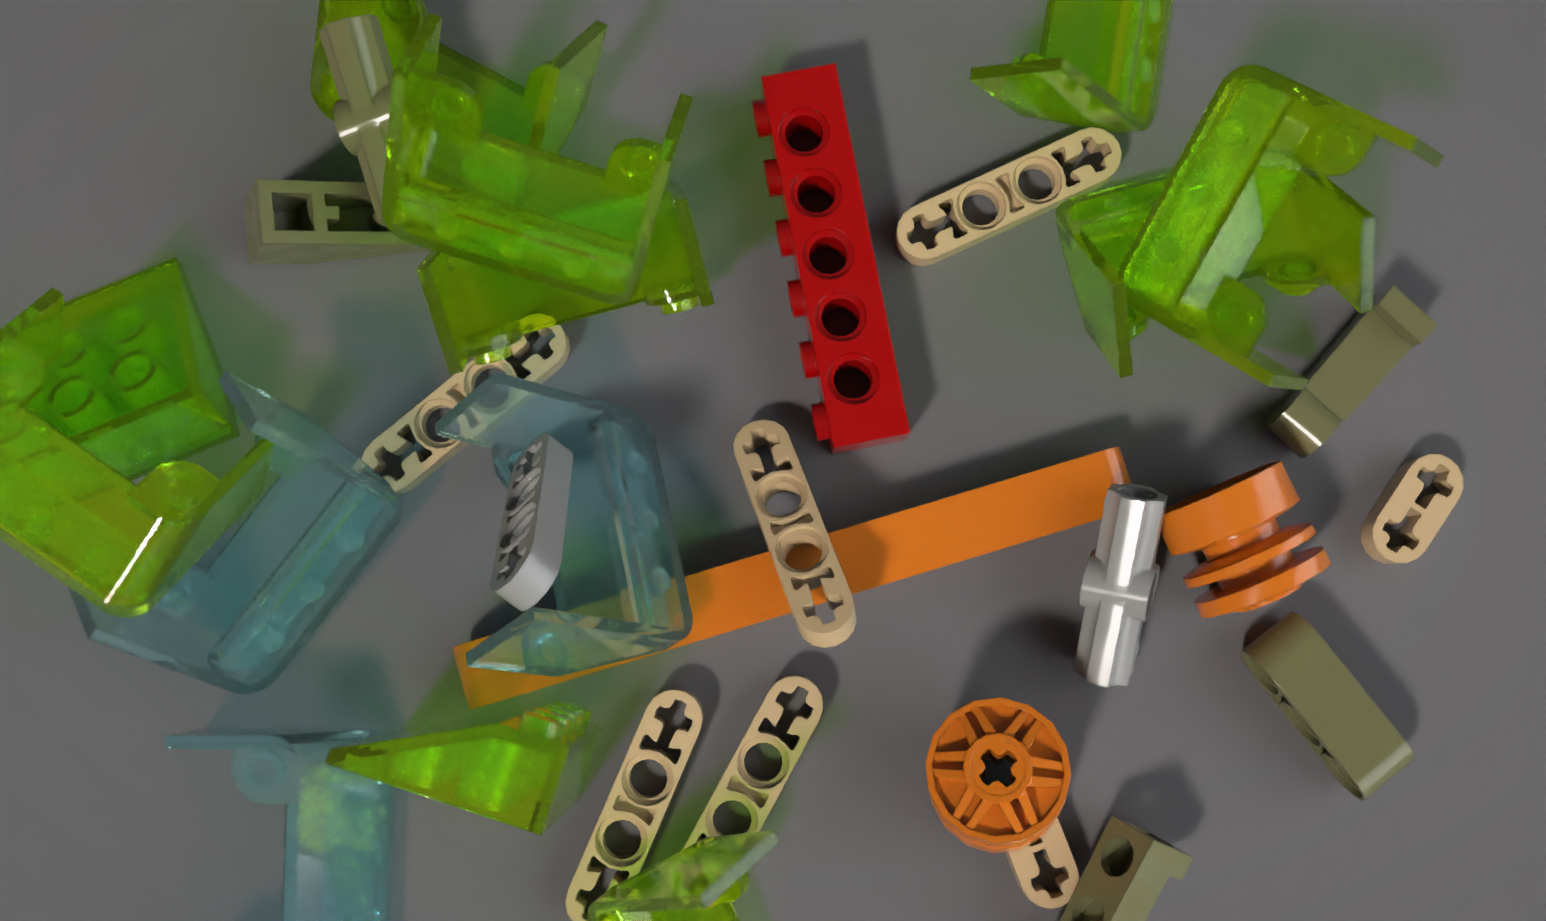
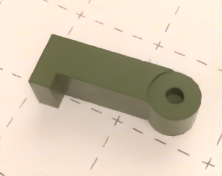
(1350, 370)
(1125, 875)

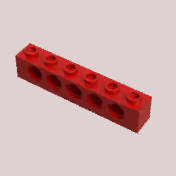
(814, 103)

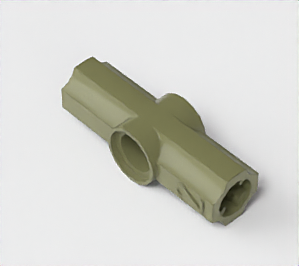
(363, 84)

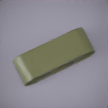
(1327, 705)

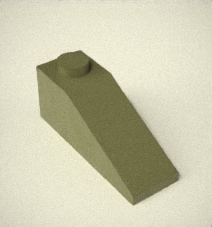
(315, 223)

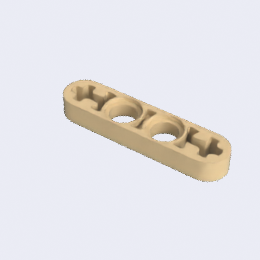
(1003, 190)
(448, 396)
(795, 529)
(740, 785)
(630, 805)

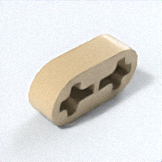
(1423, 517)
(1058, 855)

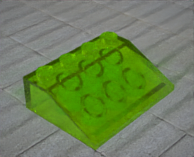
(137, 374)
(501, 765)

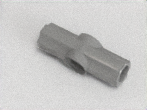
(1119, 584)

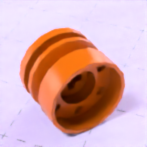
(1243, 541)
(996, 815)

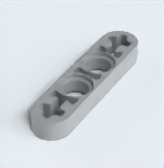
(533, 523)

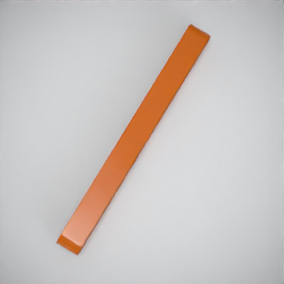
(869, 556)

